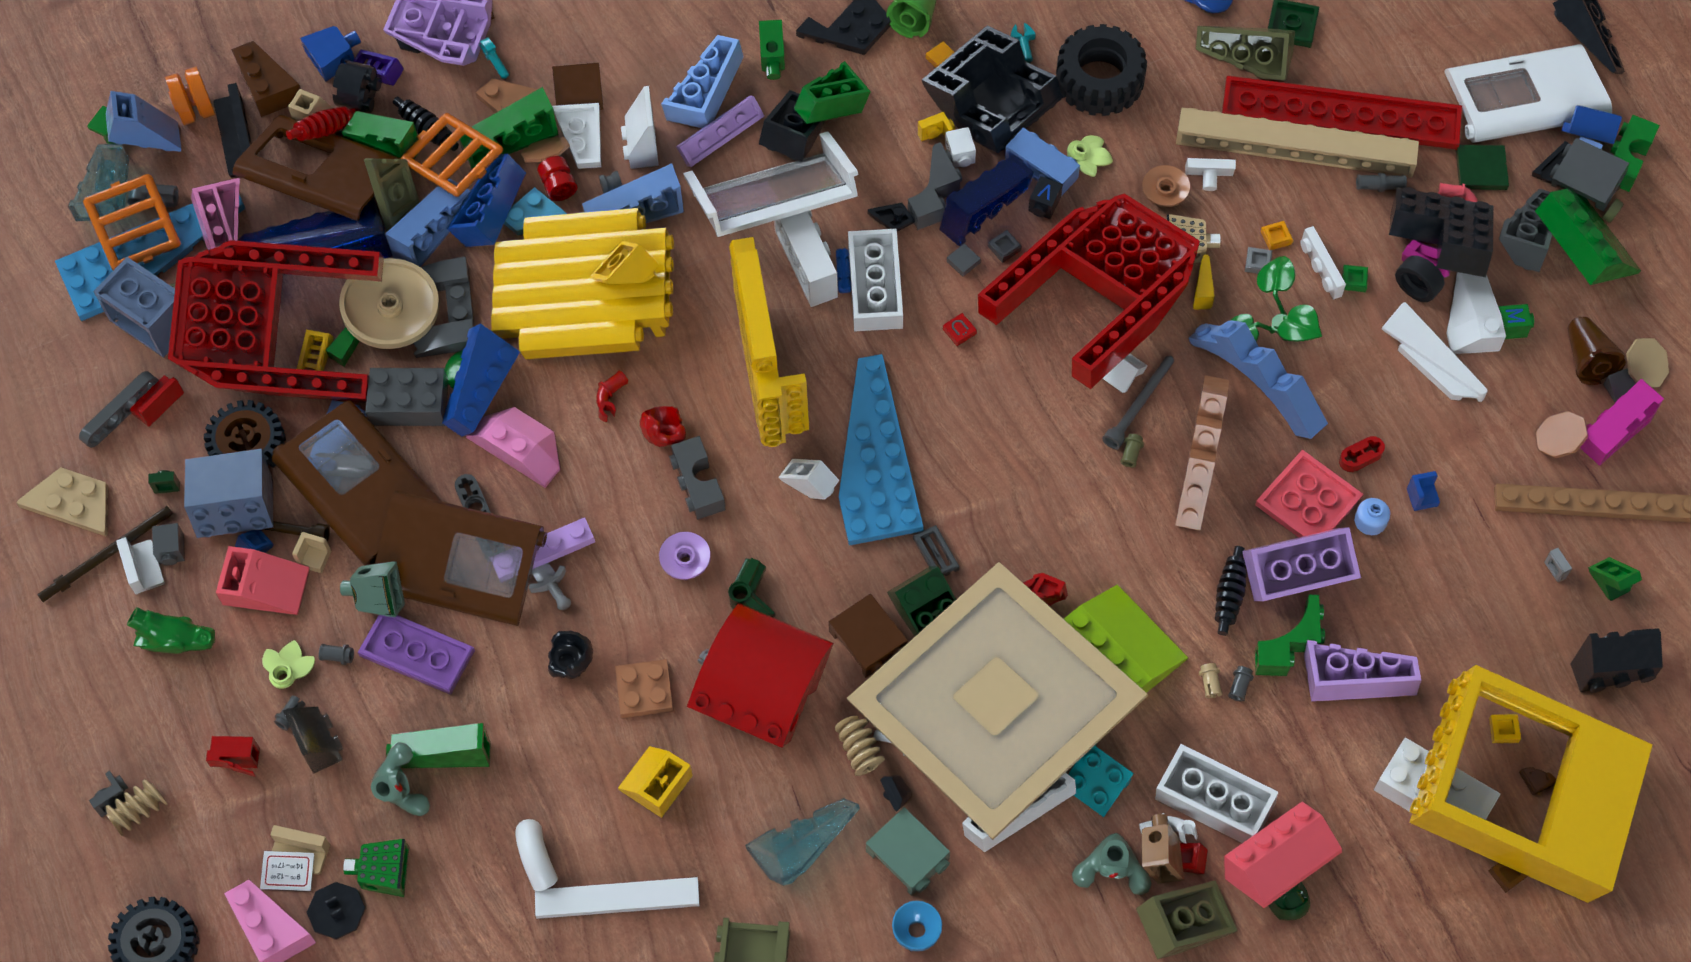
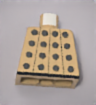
(1197, 229)

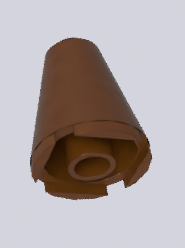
(1593, 352)

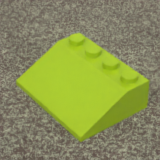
(1127, 637)

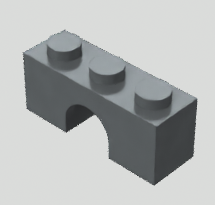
(703, 496)

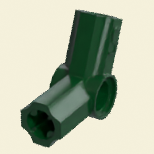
(747, 583)

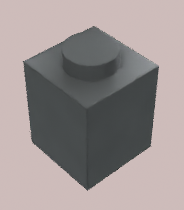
(168, 544)

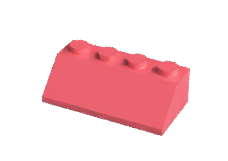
(1281, 855)

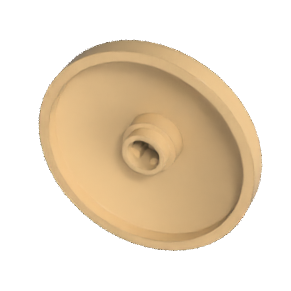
(393, 310)

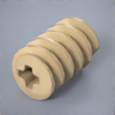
(858, 745)
(134, 806)

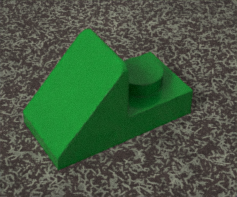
(1614, 577)

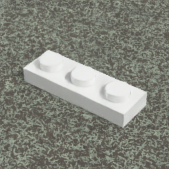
(1322, 263)

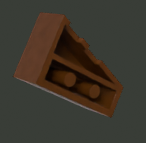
(266, 80)

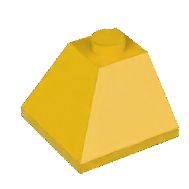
(625, 265)

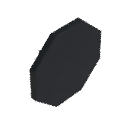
(336, 910)

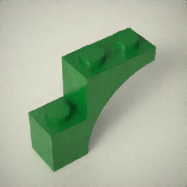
(1277, 655)

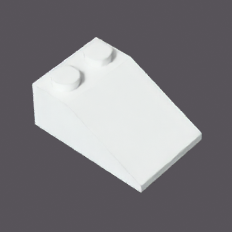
(640, 133)

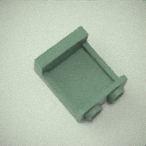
(909, 851)

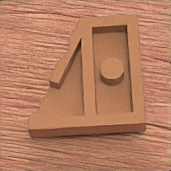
(500, 94)

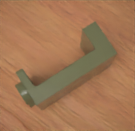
(752, 942)

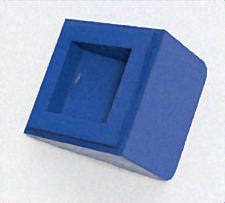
(254, 540)

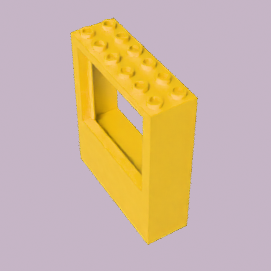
(1588, 805)

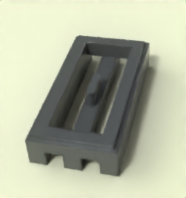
(926, 555)

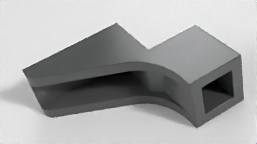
(944, 179)

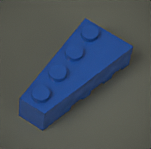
(488, 203)

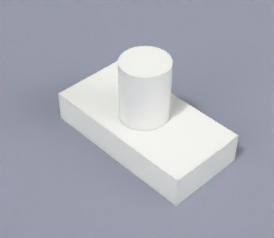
(1210, 170)

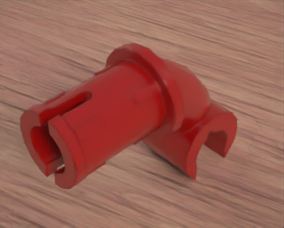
(606, 392)

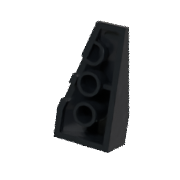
(1585, 22)

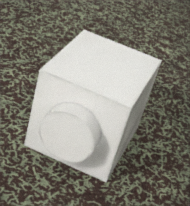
(961, 147)

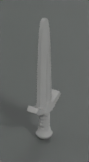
(547, 580)

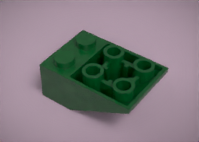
(922, 598)

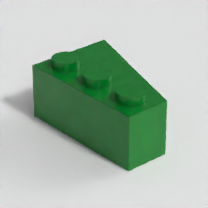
(832, 96)
(381, 133)

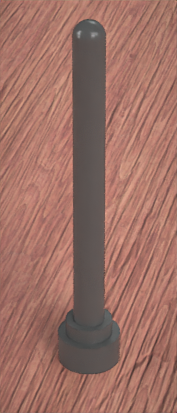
(1115, 437)

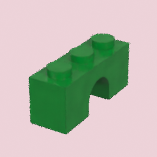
(1636, 138)

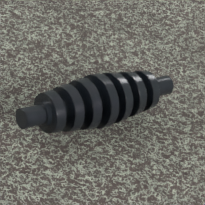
(422, 119)
(1230, 591)

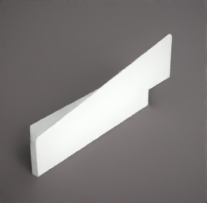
(1432, 356)

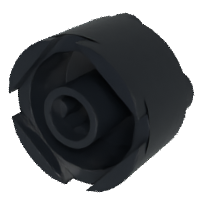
(356, 86)

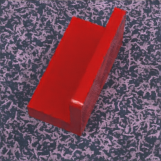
(157, 400)

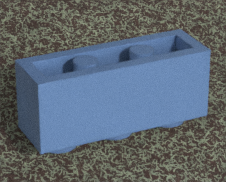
(1043, 159)

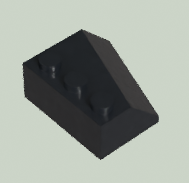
(1618, 659)

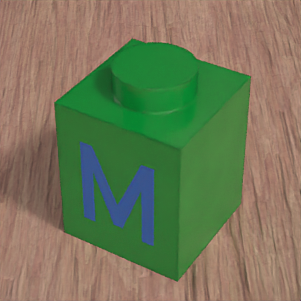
(1516, 320)

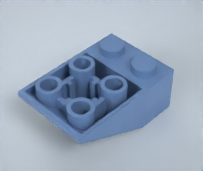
(140, 124)

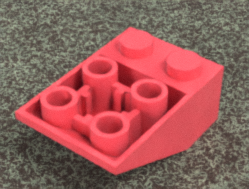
(261, 581)

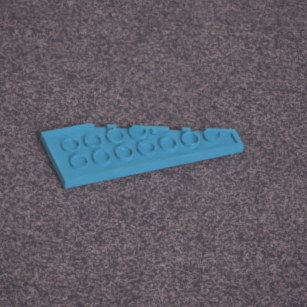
(90, 267)

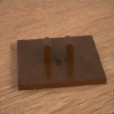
(577, 84)

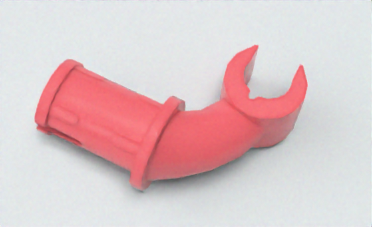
(1457, 190)

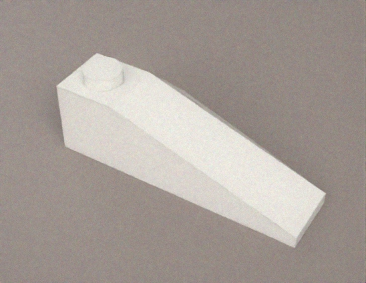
(1474, 317)

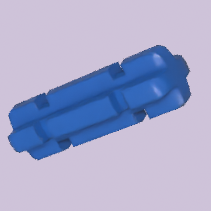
(843, 270)

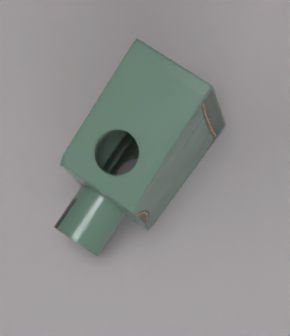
(375, 589)

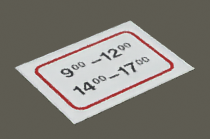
(287, 871)

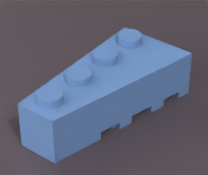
(655, 196)

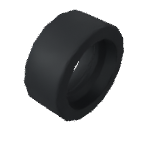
(1409, 274)

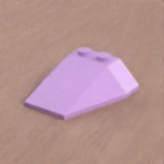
(441, 27)

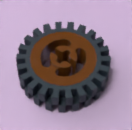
(259, 423)

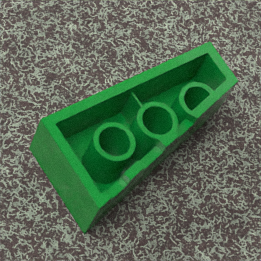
(516, 126)

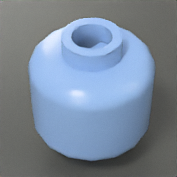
(1372, 516)

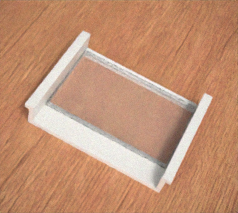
(778, 190)

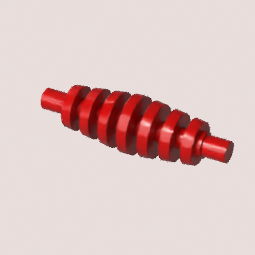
(321, 123)

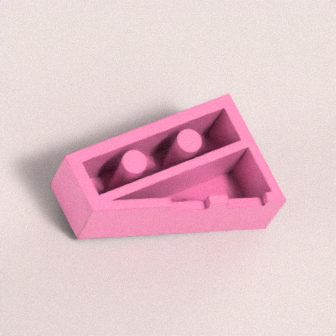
(217, 211)
(266, 925)

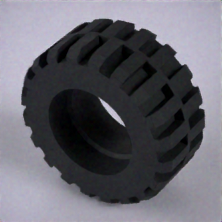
(1101, 45)

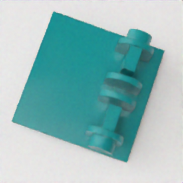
(1099, 780)

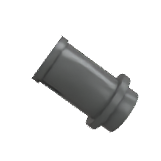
(336, 653)
(1240, 684)
(281, 720)

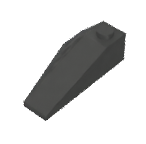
(1526, 235)

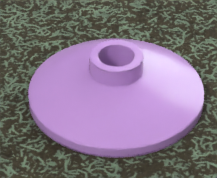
(684, 545)

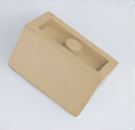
(298, 841)

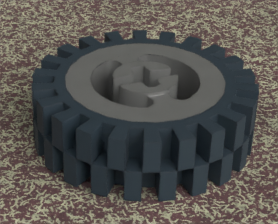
(137, 929)

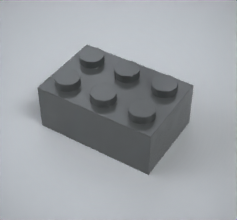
(407, 396)

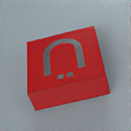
(959, 329)

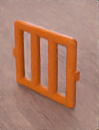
(442, 179)
(154, 200)

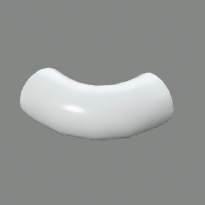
(534, 855)

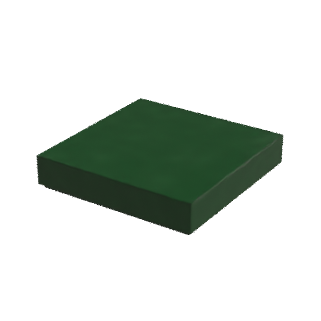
(1295, 17)
(1482, 167)

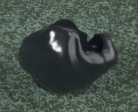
(569, 654)

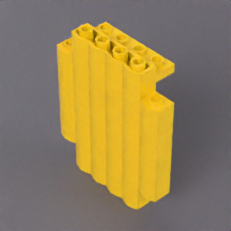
(553, 302)
(777, 401)

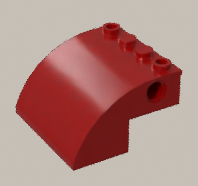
(759, 675)

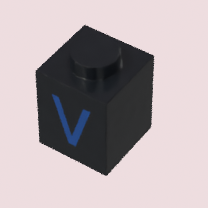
(1045, 197)

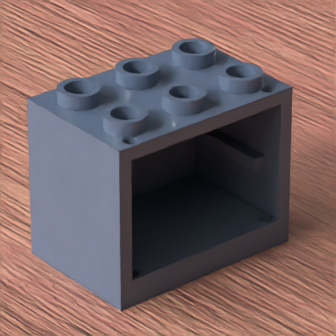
(139, 304)
(228, 493)

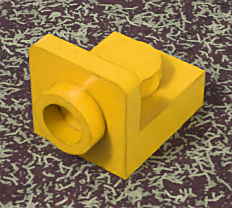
(934, 126)

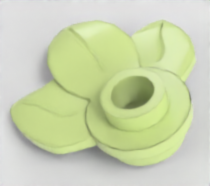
(1090, 154)
(288, 662)

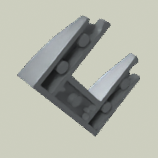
(451, 337)

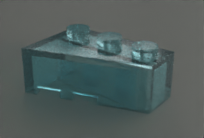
(106, 167)

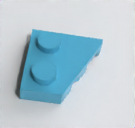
(531, 205)

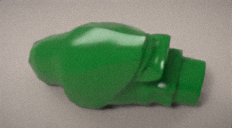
(169, 633)

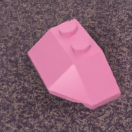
(519, 443)

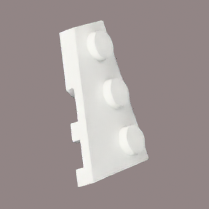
(582, 130)

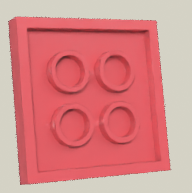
(1308, 497)

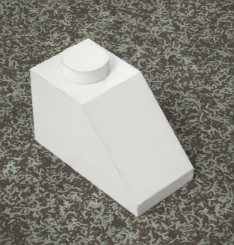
(810, 478)

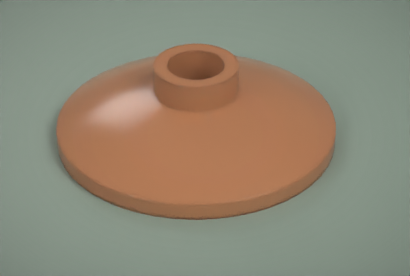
(1167, 178)

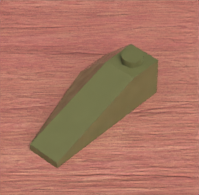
(1256, 50)

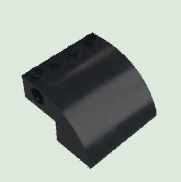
(992, 88)

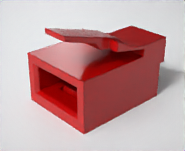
(234, 753)

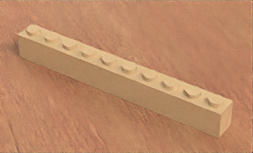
(1297, 142)

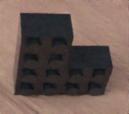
(1456, 225)

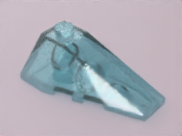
(794, 849)

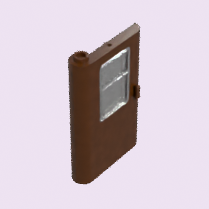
(346, 477)
(463, 552)

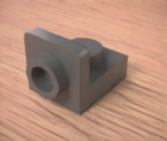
(108, 795)

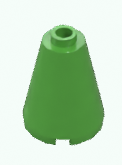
(911, 16)

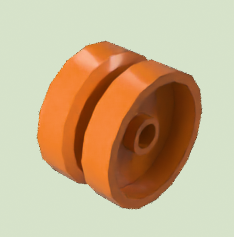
(190, 95)

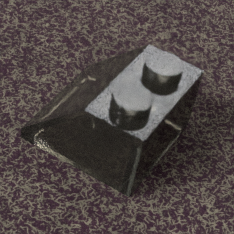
(314, 737)

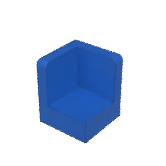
(1423, 491)

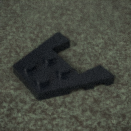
(853, 30)

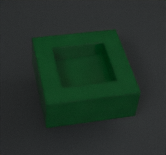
(164, 482)

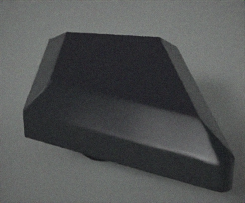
(892, 216)
(896, 791)

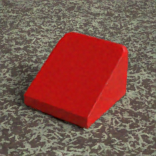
(1193, 857)

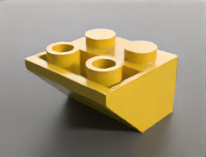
(656, 780)

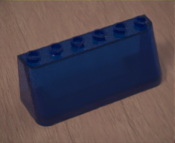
(330, 231)

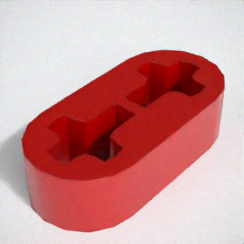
(1359, 449)

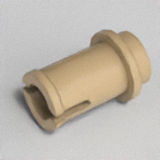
(1211, 680)

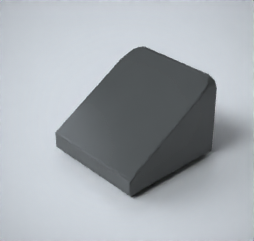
(1618, 384)

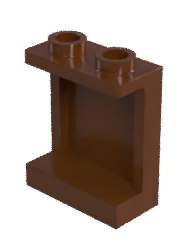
(868, 634)

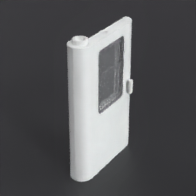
(1526, 92)

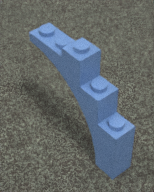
(1262, 366)

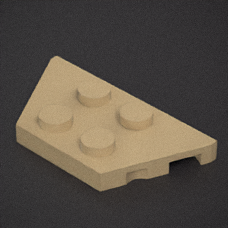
(70, 499)

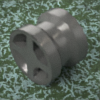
(610, 182)

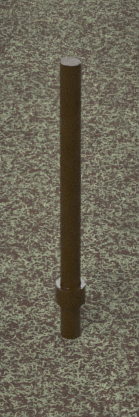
(62, 582)

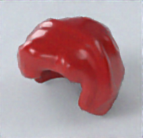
(662, 426)

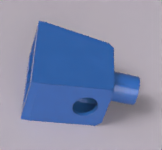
(329, 49)

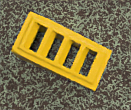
(1204, 291)
(308, 345)

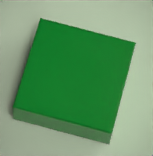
(1355, 278)

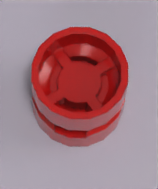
(557, 178)

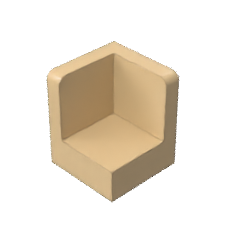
(312, 552)

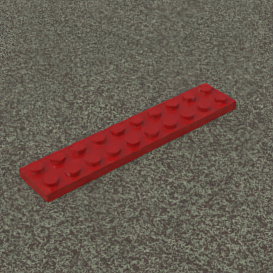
(1374, 114)

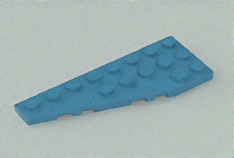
(876, 478)

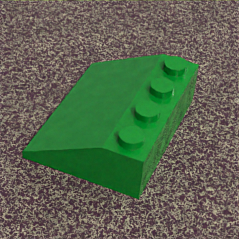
(1585, 237)

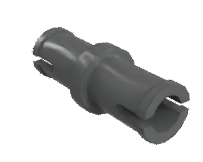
(1380, 182)

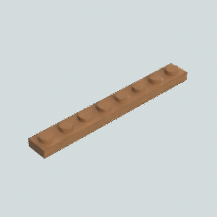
(1592, 502)

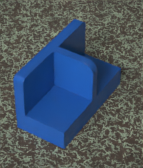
(1593, 124)

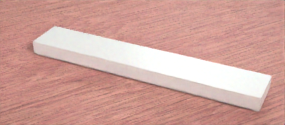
(617, 898)

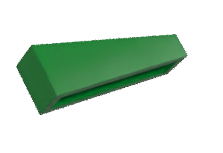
(342, 347)

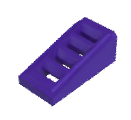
(391, 70)

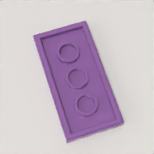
(416, 652)

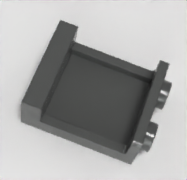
(1589, 172)

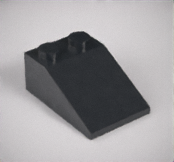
(787, 131)

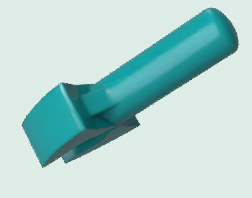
(1029, 34)
(489, 51)

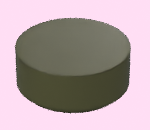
(1613, 210)

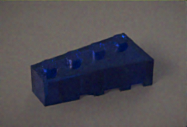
(984, 198)

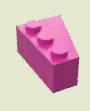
(1621, 422)

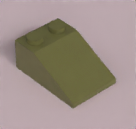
(1185, 919)

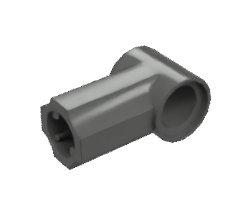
(168, 194)

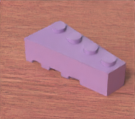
(1358, 674)

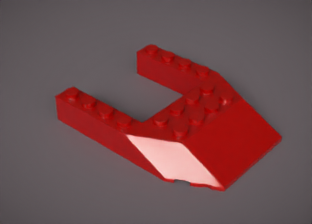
(1119, 253)
(231, 310)

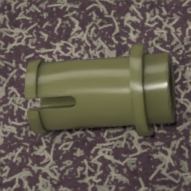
(1133, 445)

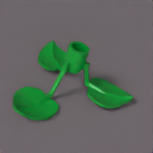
(1302, 320)

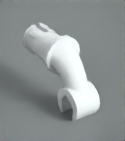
(1179, 825)

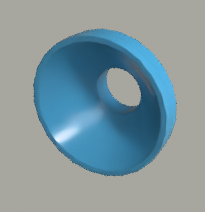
(920, 913)

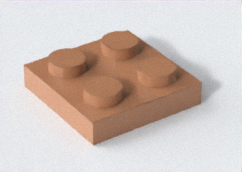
(644, 688)

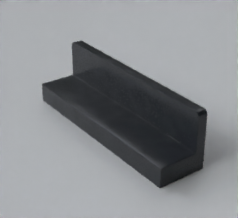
(232, 126)

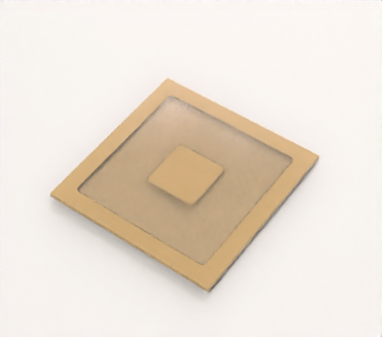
(996, 699)

